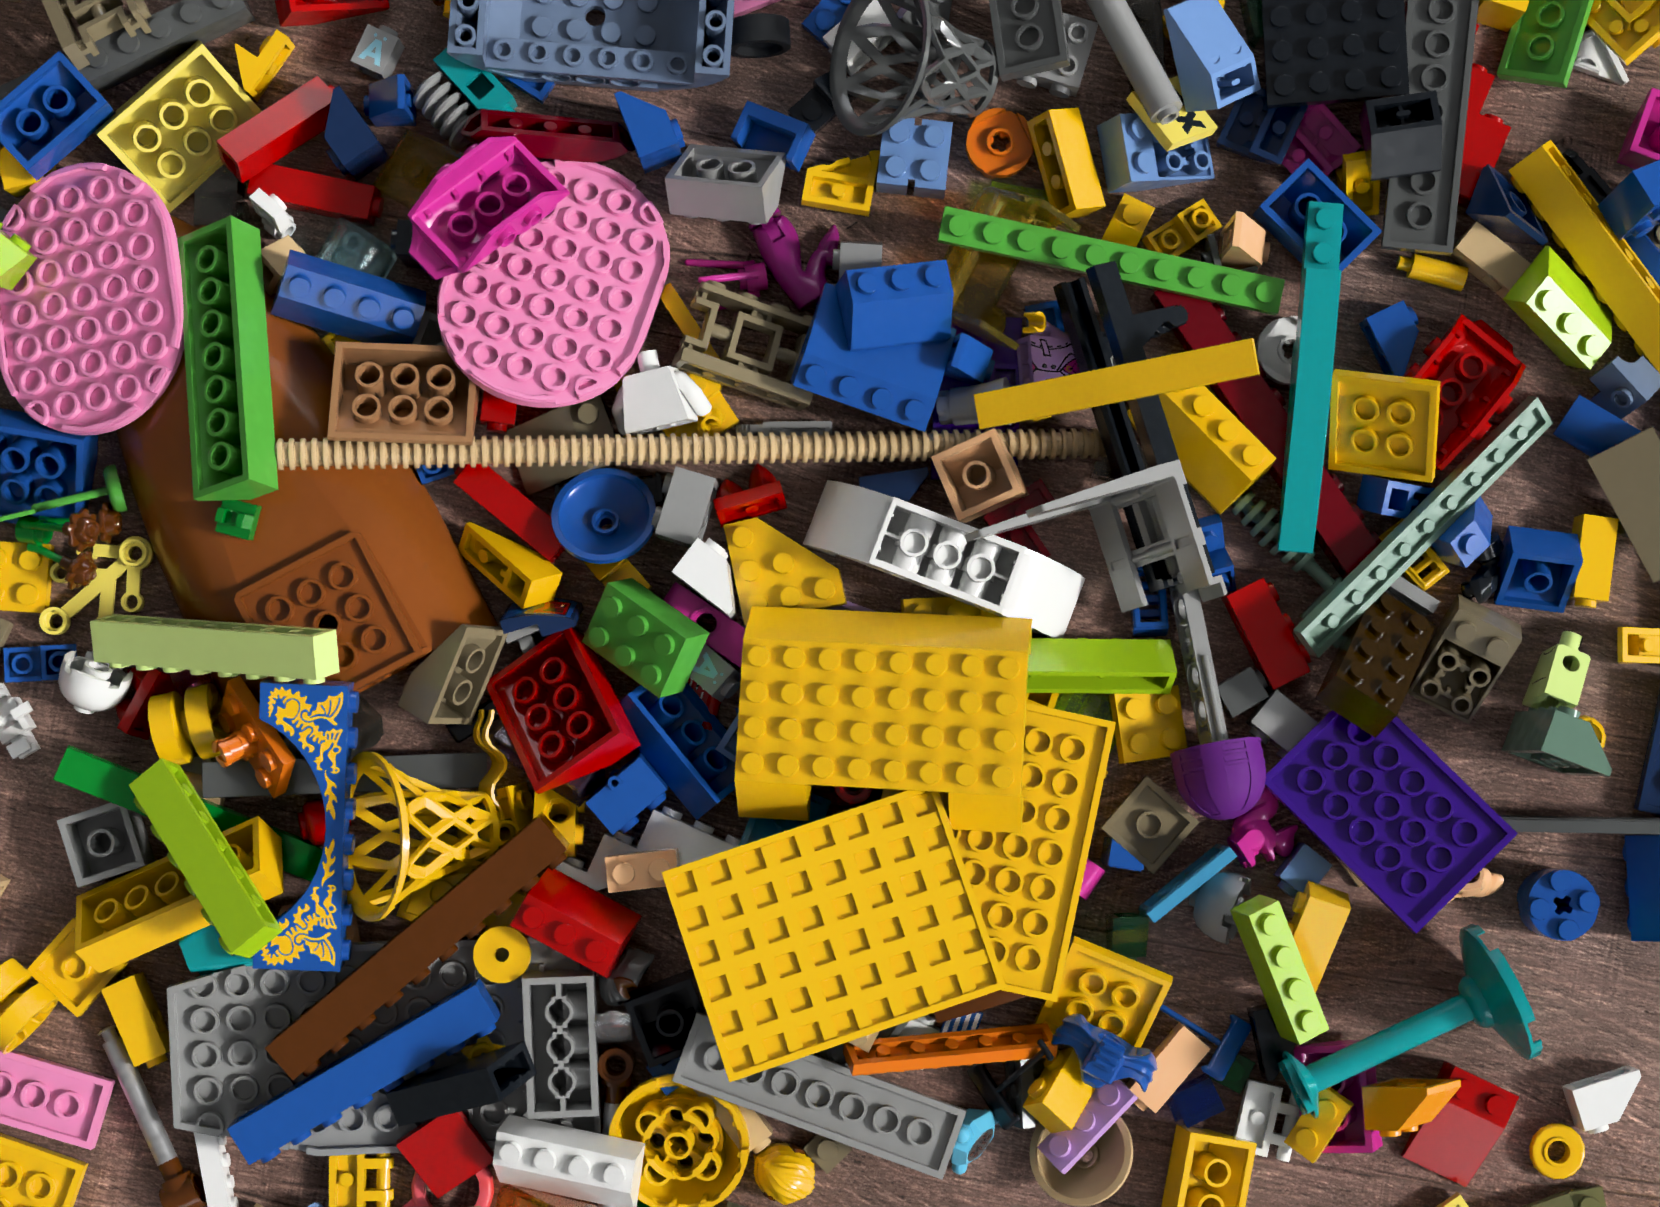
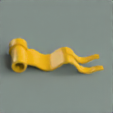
(498, 768)

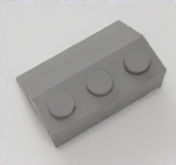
(726, 184)

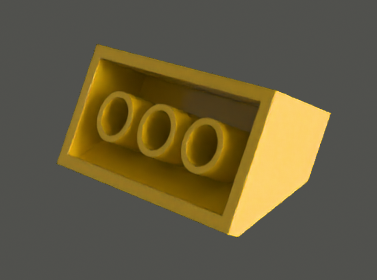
(1213, 446)
(1208, 1169)

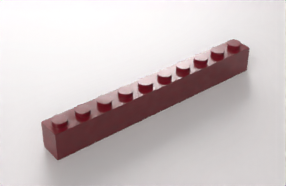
(1262, 412)

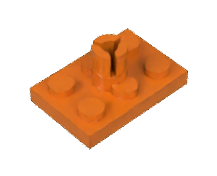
(252, 739)

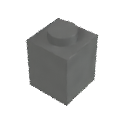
(1242, 691)

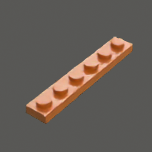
(949, 1049)

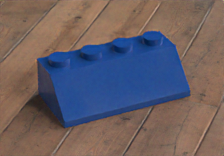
(347, 301)
(681, 747)

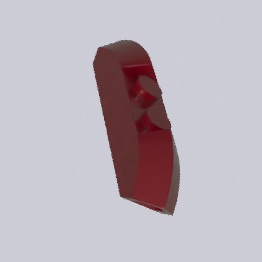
(552, 135)

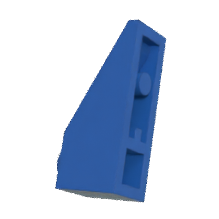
(1390, 496)

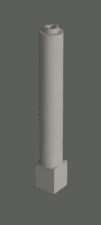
(1137, 59)

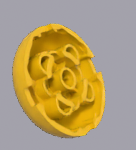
(716, 1163)

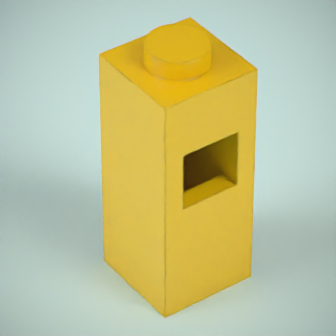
(1597, 543)
(138, 1020)

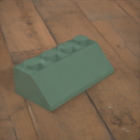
(1557, 741)

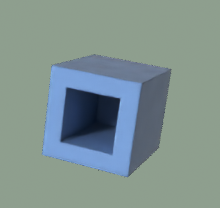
(1299, 868)

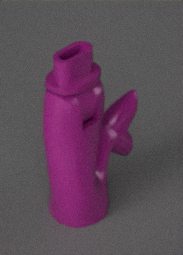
(782, 254)

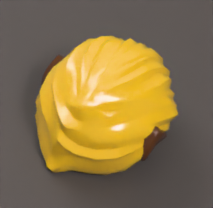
(784, 1173)

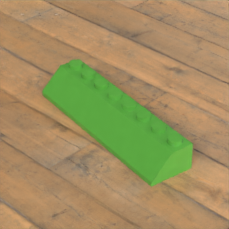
(227, 362)

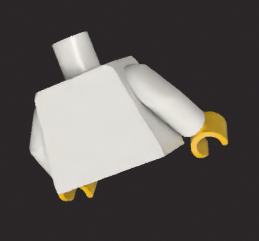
(660, 399)

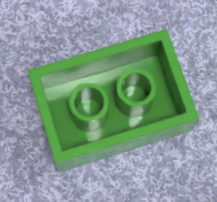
(645, 637)

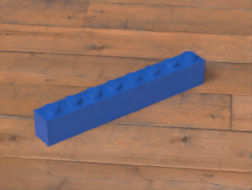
(365, 1071)

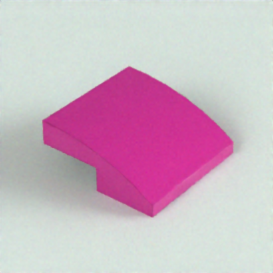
(1321, 140)

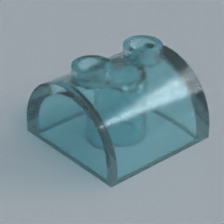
(357, 249)

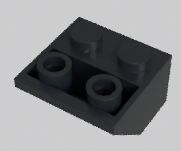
(1402, 135)

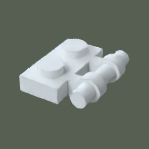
(1258, 1117)

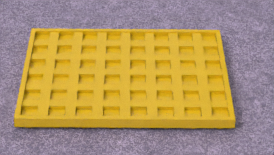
(832, 931)

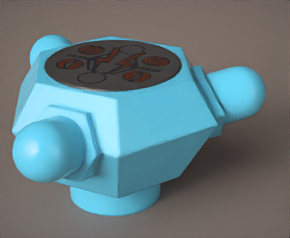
(973, 1138)

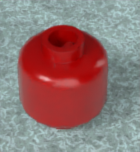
(312, 822)

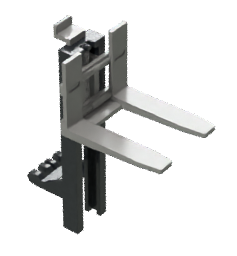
(1155, 498)

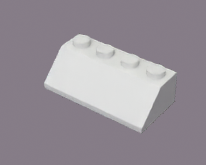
(568, 1161)

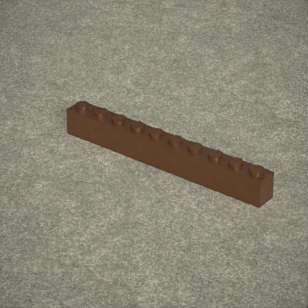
(417, 946)

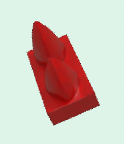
(761, 498)
(134, 712)

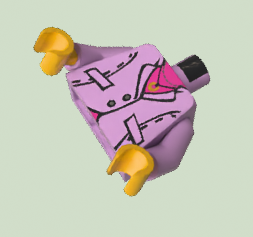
(1045, 353)

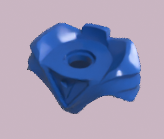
(1104, 1055)

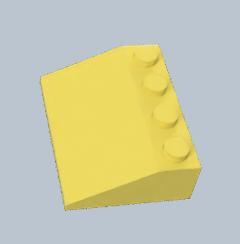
(173, 124)

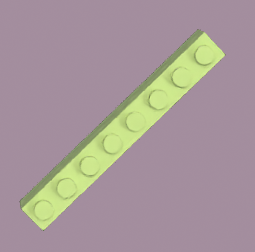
(216, 647)

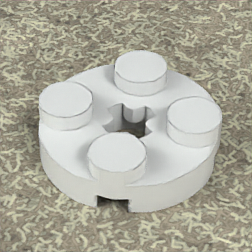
(1270, 351)

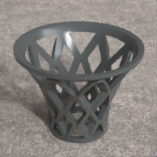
(934, 29)

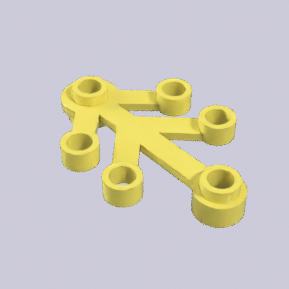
(103, 583)

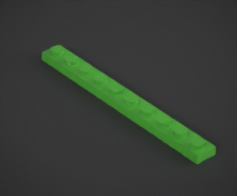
(1135, 264)

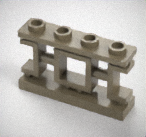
(96, 21)
(734, 368)

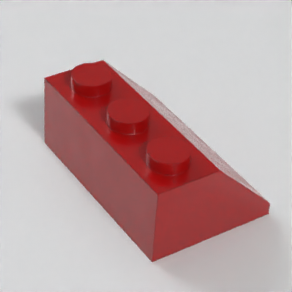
(576, 921)

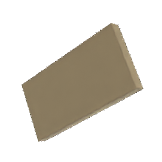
(1632, 485)

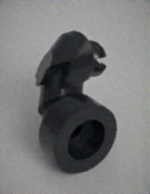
(1487, 578)

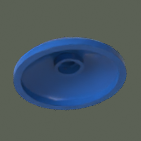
(602, 499)

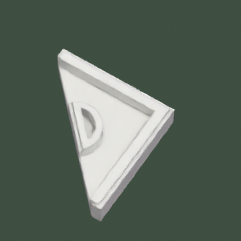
(1599, 60)

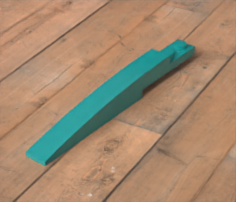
(1311, 377)

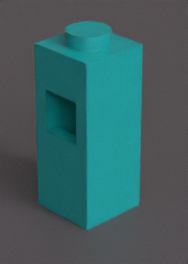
(475, 85)

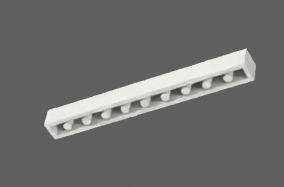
(215, 1170)

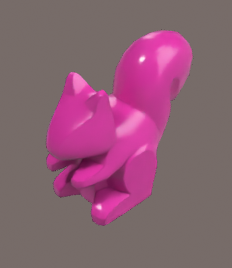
(1255, 835)

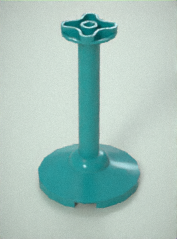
(1486, 996)

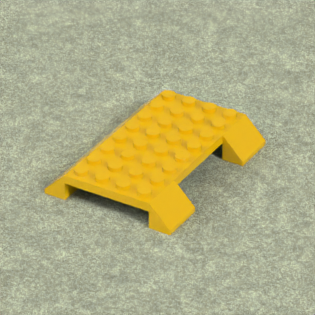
(883, 708)

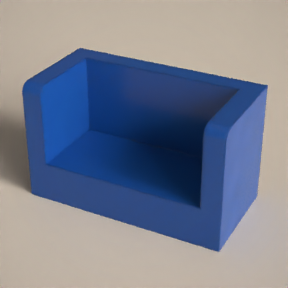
(773, 131)

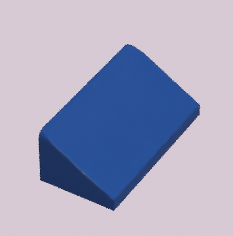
(1116, 856)

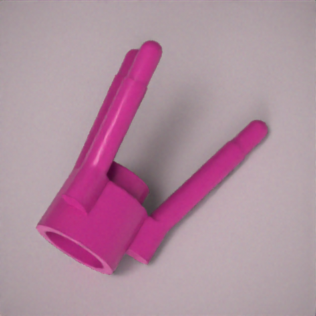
(749, 274)

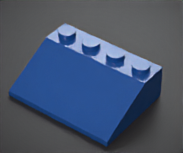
(887, 381)
(42, 465)

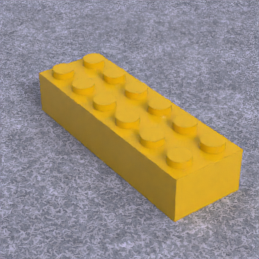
(156, 908)

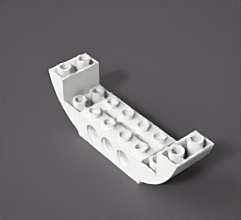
(935, 555)

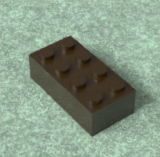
(1376, 664)

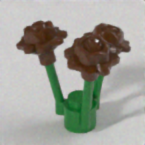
(82, 532)

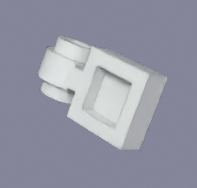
(273, 214)

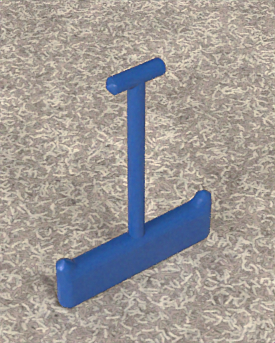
(1227, 1047)

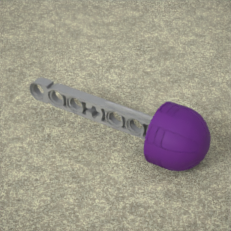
(1221, 774)

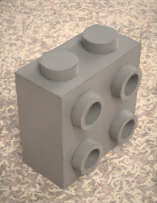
(1067, 80)

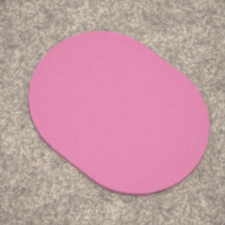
(566, 299)
(100, 309)

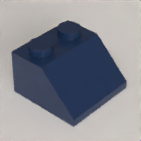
(351, 141)

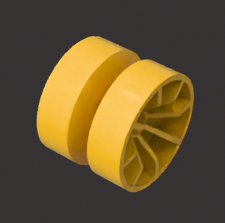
(187, 724)
(21, 1011)

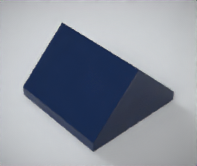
(1504, 210)

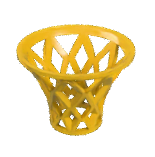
(429, 803)

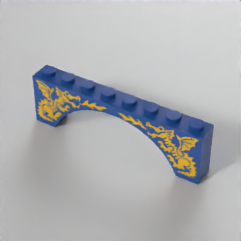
(320, 726)

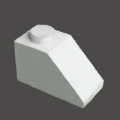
(1601, 1098)

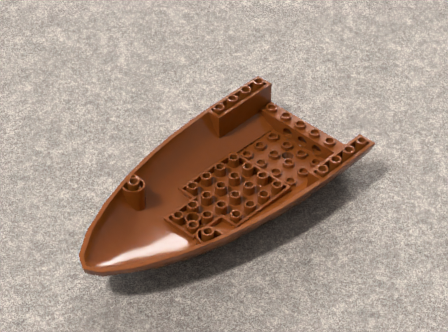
(324, 542)

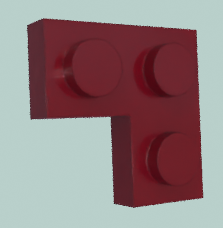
(1025, 535)

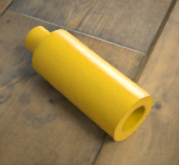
(1433, 271)

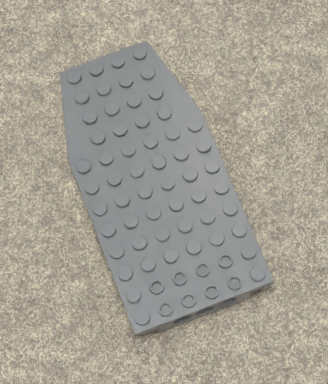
(232, 1014)

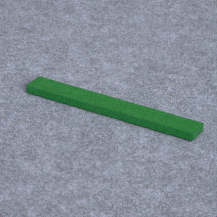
(112, 783)

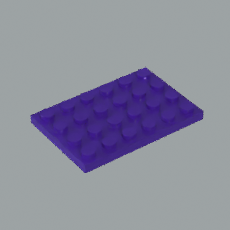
(1390, 813)

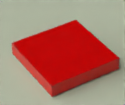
(445, 1151)

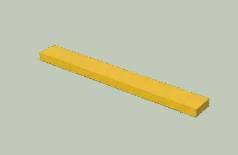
(1117, 384)

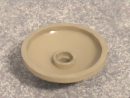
(1086, 1181)

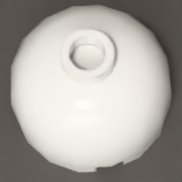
(92, 684)

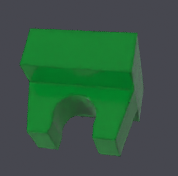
(237, 518)

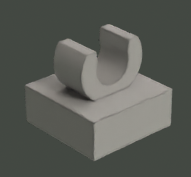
(524, 637)

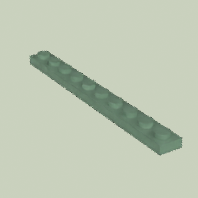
(1423, 526)

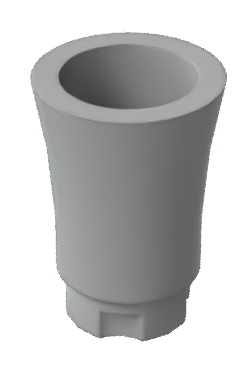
(958, 403)

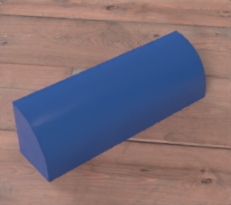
(1592, 427)

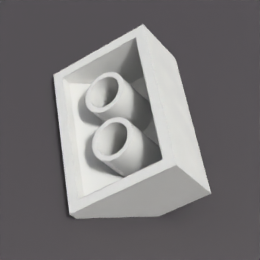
(709, 575)

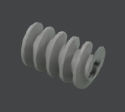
(443, 109)

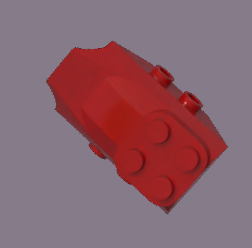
(1475, 379)

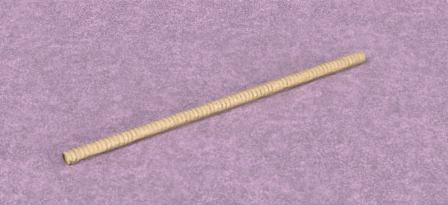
(673, 449)

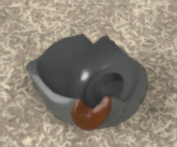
(625, 976)

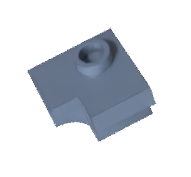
(1624, 385)

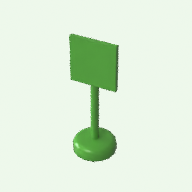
(113, 489)

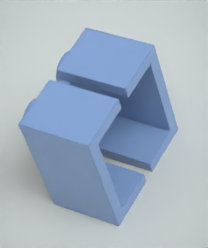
(915, 155)

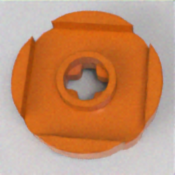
(980, 138)

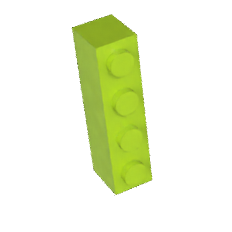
(1279, 969)

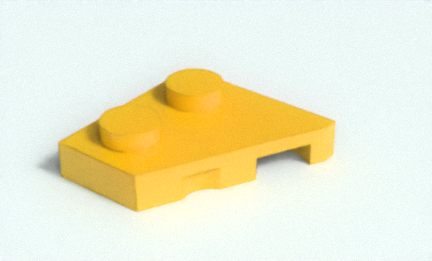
(843, 185)

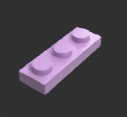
(1097, 1117)

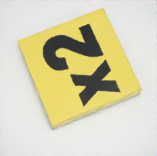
(1183, 130)

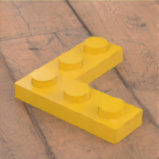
(1624, 32)

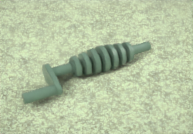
(1303, 560)

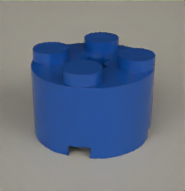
(1577, 902)

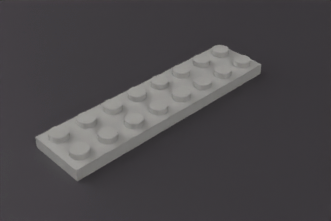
(831, 1103)

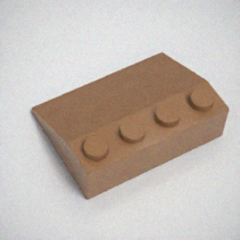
(400, 395)

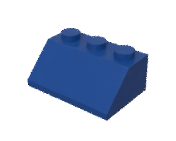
(50, 115)
(1285, 213)
(896, 305)
(1643, 886)

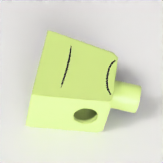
(1559, 674)

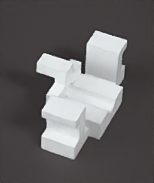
(16, 725)

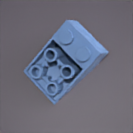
(1209, 55)
(1138, 162)

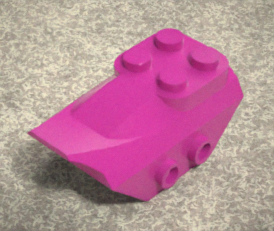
(480, 205)

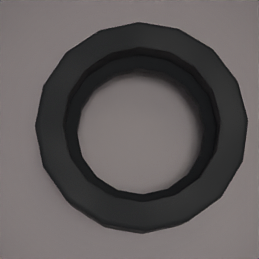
(760, 35)

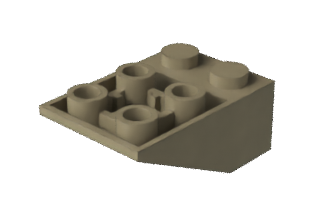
(1465, 658)

